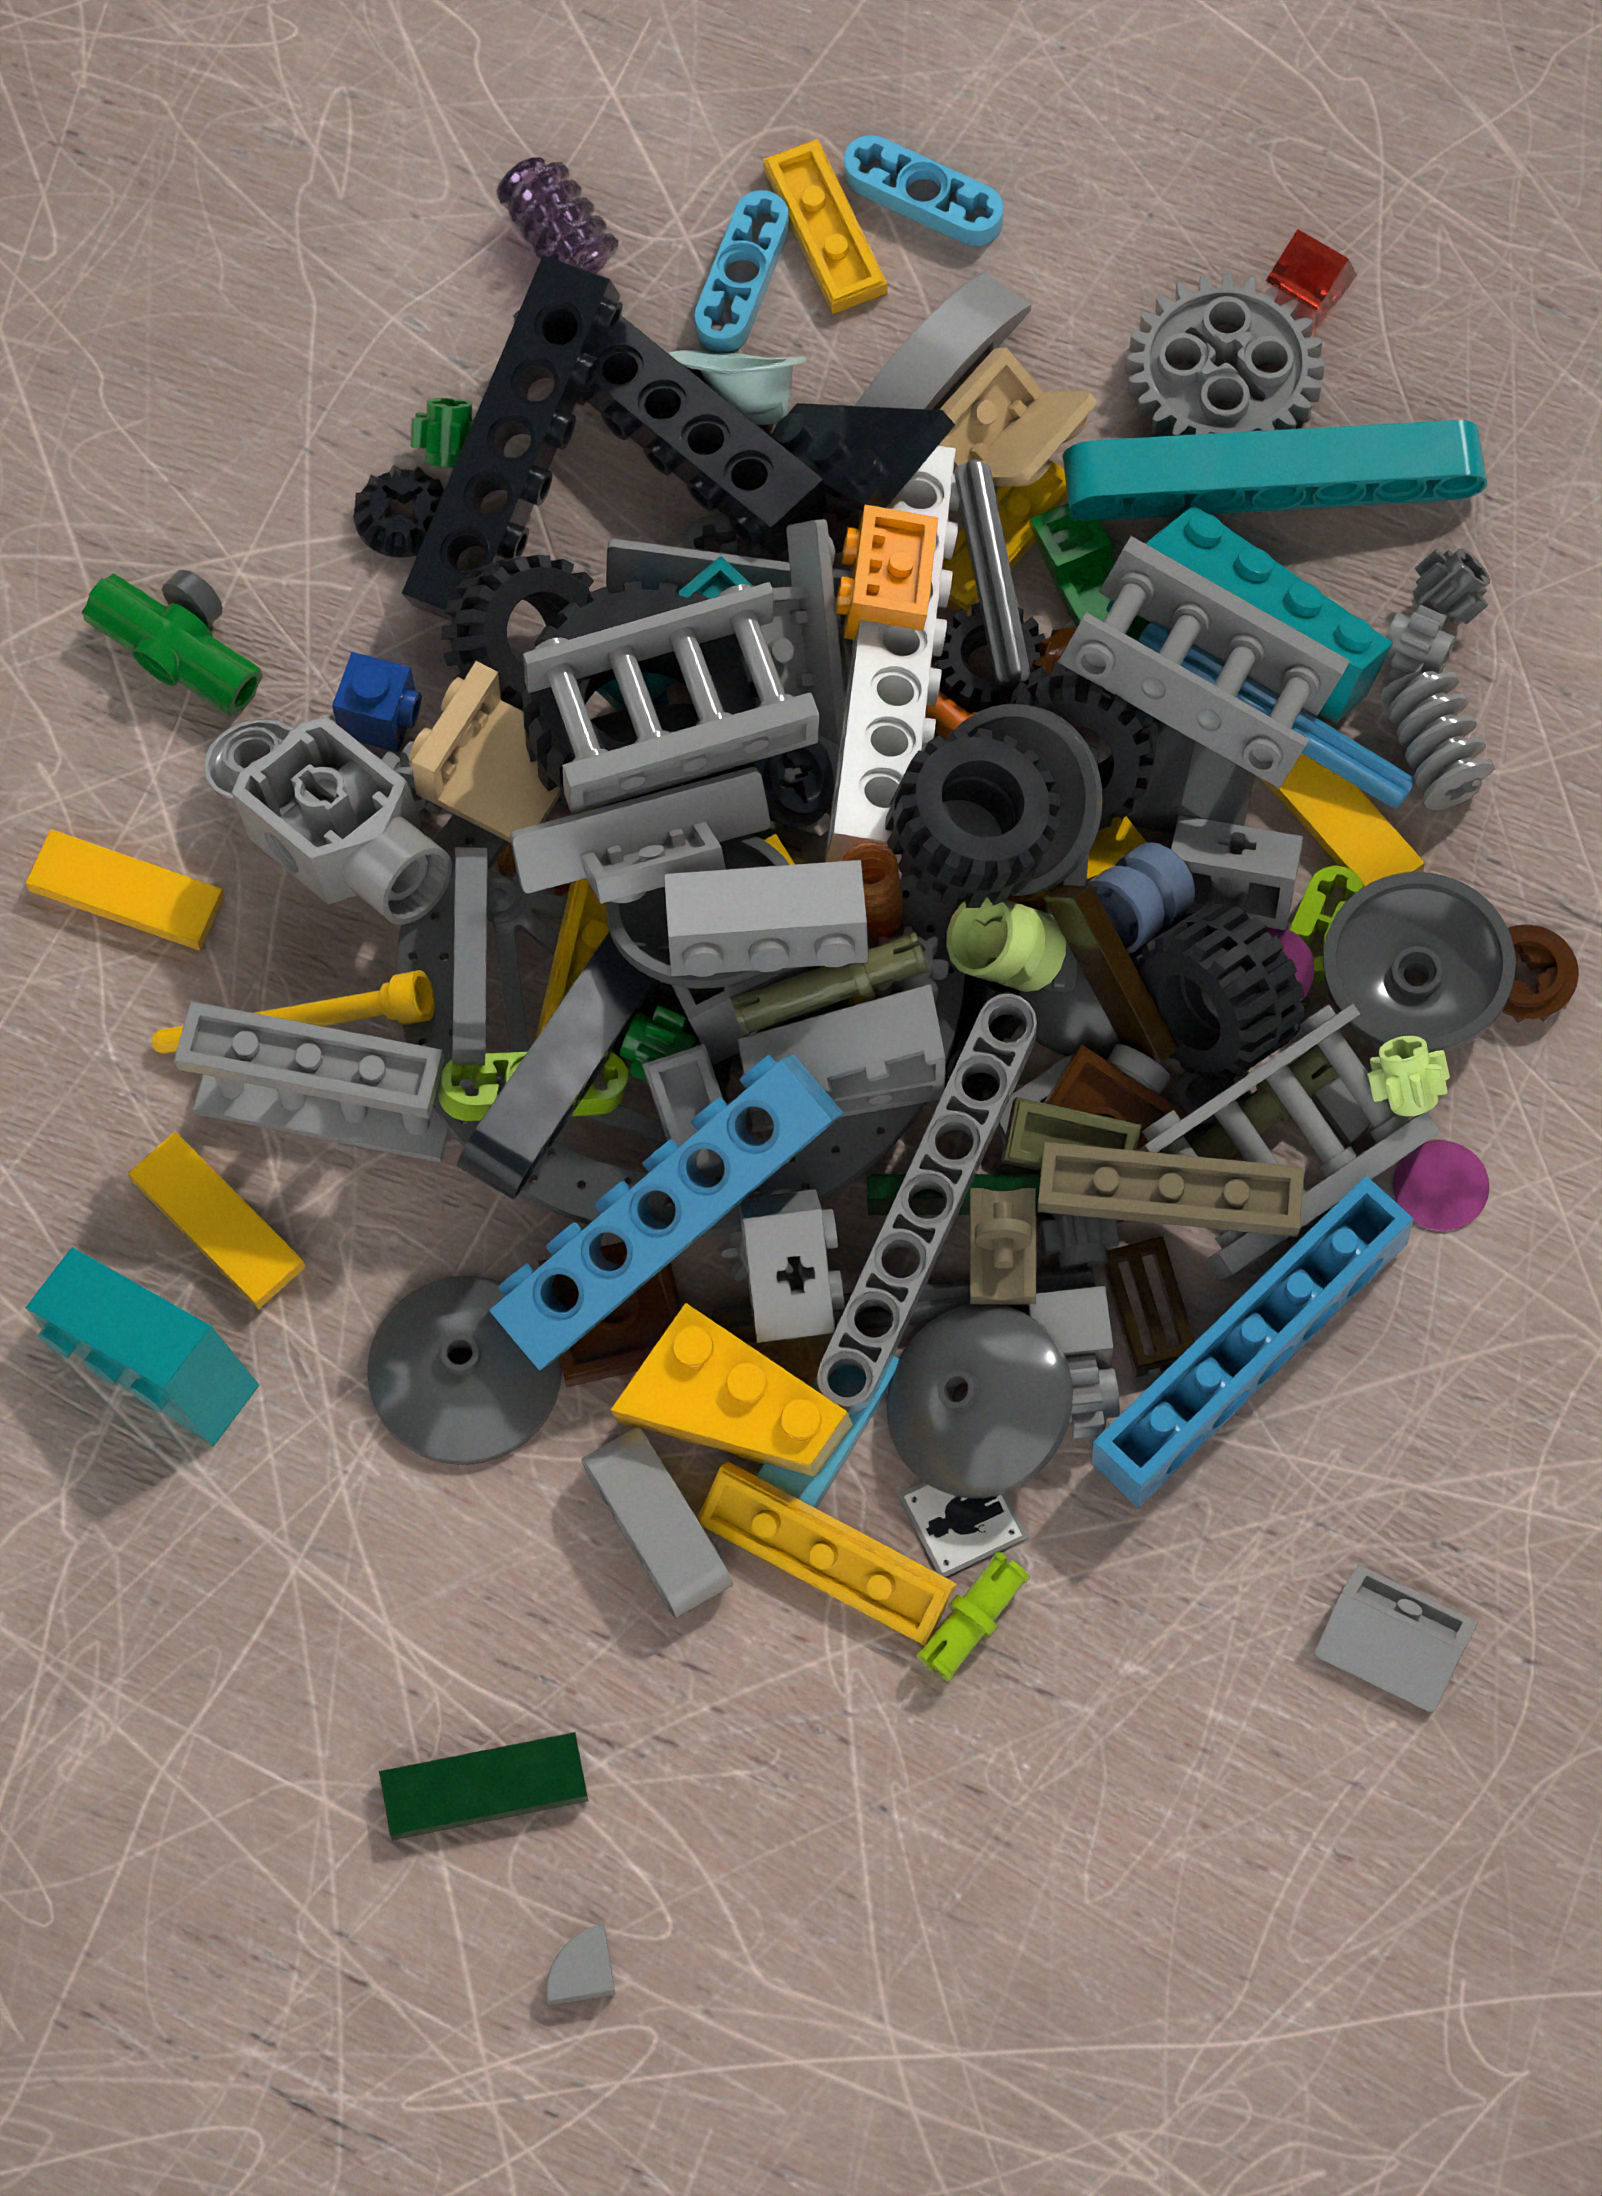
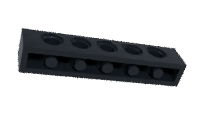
(555, 297)
(701, 421)

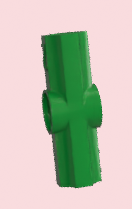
(172, 644)

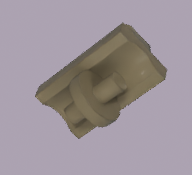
(1003, 1247)

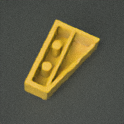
(731, 1398)

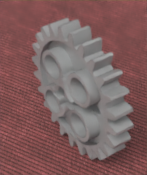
(1224, 361)

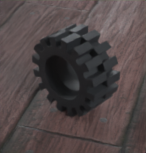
(960, 641)

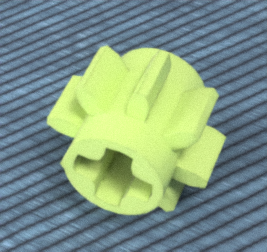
(1408, 1075)

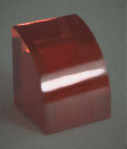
(1312, 273)

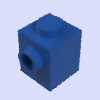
(376, 701)

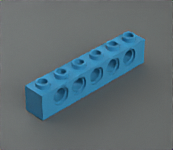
(548, 1327)
(1251, 1341)

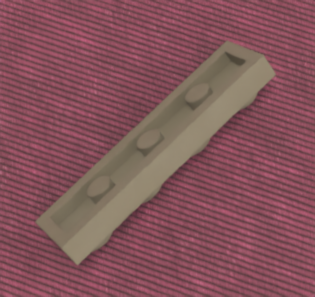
(1171, 1189)

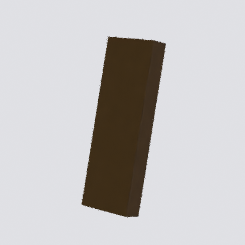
(1110, 970)

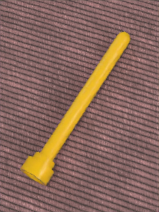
(405, 998)

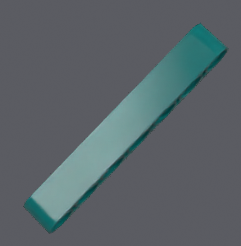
(1274, 470)

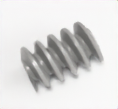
(1437, 737)

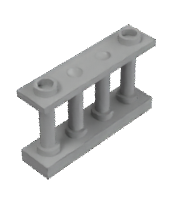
(1225, 627)
(658, 756)
(314, 1081)
(1341, 1167)

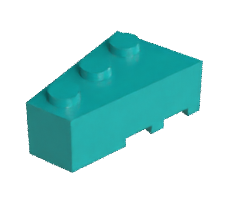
(142, 1344)

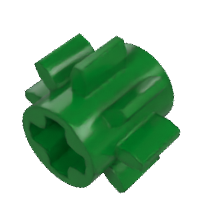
(442, 430)
(655, 1038)

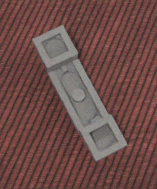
(947, 345)

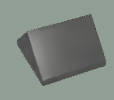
(1191, 783)

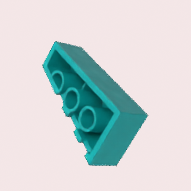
(1251, 574)

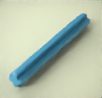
(1324, 744)

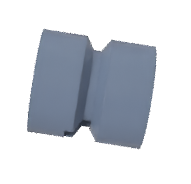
(1144, 893)

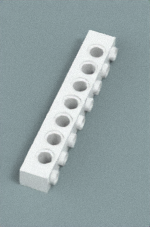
(893, 682)

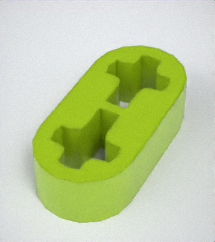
(1310, 911)

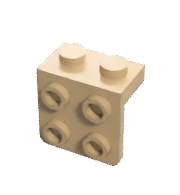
(1011, 421)
(479, 759)

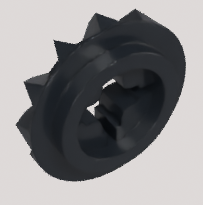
(396, 535)
(809, 791)

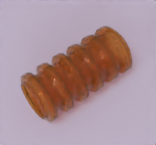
(881, 887)

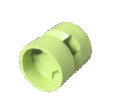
(1006, 944)

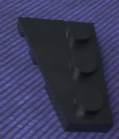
(862, 449)

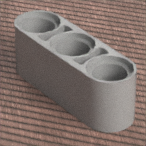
(657, 1522)

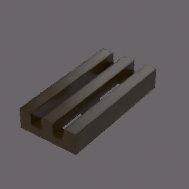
(1163, 1355)

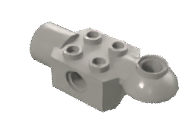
(330, 814)

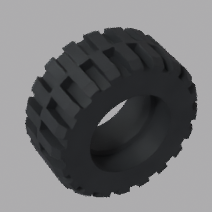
(543, 725)

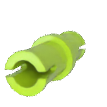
(973, 1616)

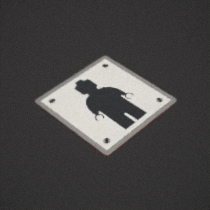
(961, 1529)

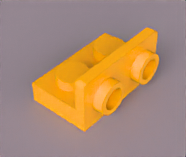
(889, 569)

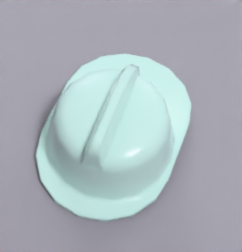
(749, 383)

